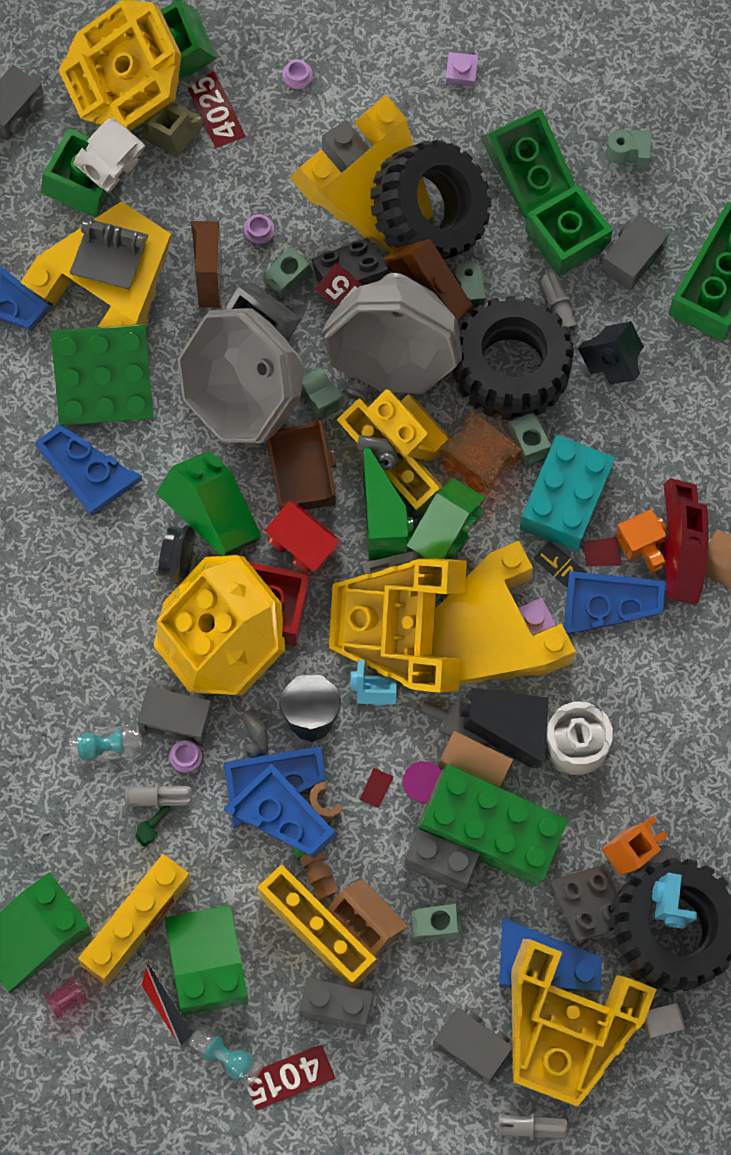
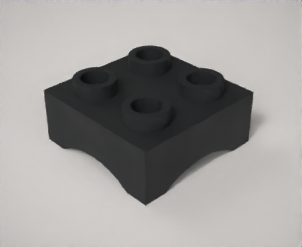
(357, 258)

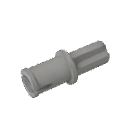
(558, 300)
(158, 796)
(533, 1126)

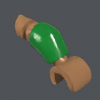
(320, 874)

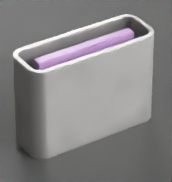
(663, 1021)

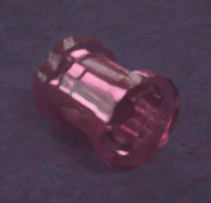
(65, 998)

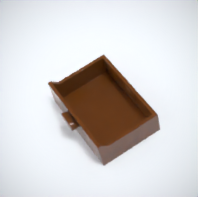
(208, 262)
(426, 266)
(302, 466)

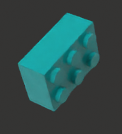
(567, 493)

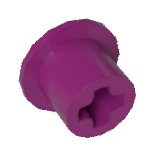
(420, 780)

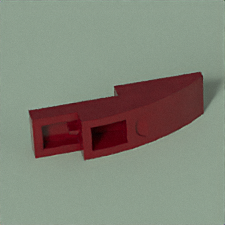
(687, 543)

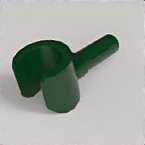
(145, 832)

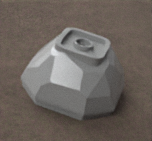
(393, 336)
(228, 377)

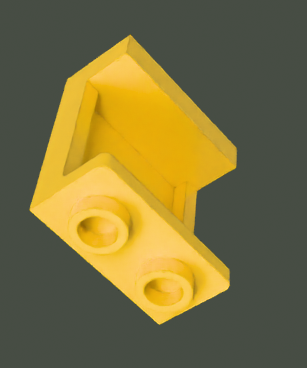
(408, 425)

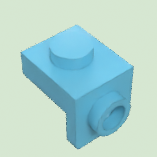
(373, 689)
(666, 896)

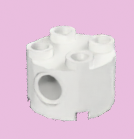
(109, 154)
(578, 738)

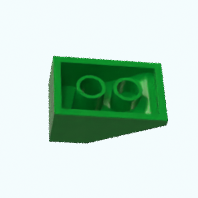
(189, 36)
(528, 160)
(210, 502)
(385, 512)
(37, 931)
(206, 960)

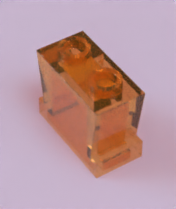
(479, 454)

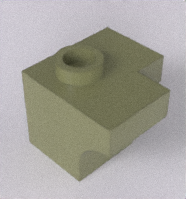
(172, 128)

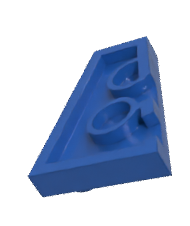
(20, 304)
(85, 470)
(609, 600)
(300, 767)
(282, 812)
(576, 968)

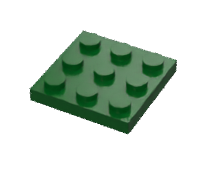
(102, 374)

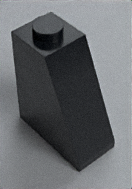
(508, 722)

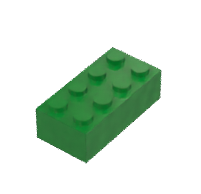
(706, 290)
(494, 823)

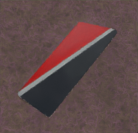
(165, 1006)

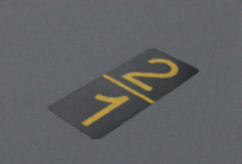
(557, 563)

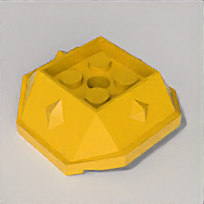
(99, 60)
(245, 631)

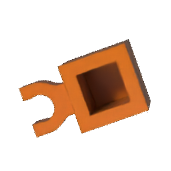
(643, 537)
(634, 847)

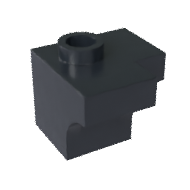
(614, 353)

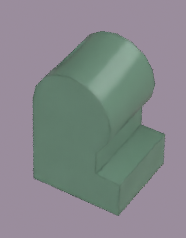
(630, 146)
(287, 273)
(471, 281)
(321, 393)
(530, 437)
(437, 923)

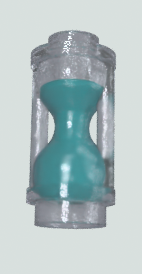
(88, 746)
(238, 1064)

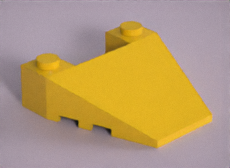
(349, 192)
(51, 270)
(391, 622)
(489, 629)
(563, 1038)

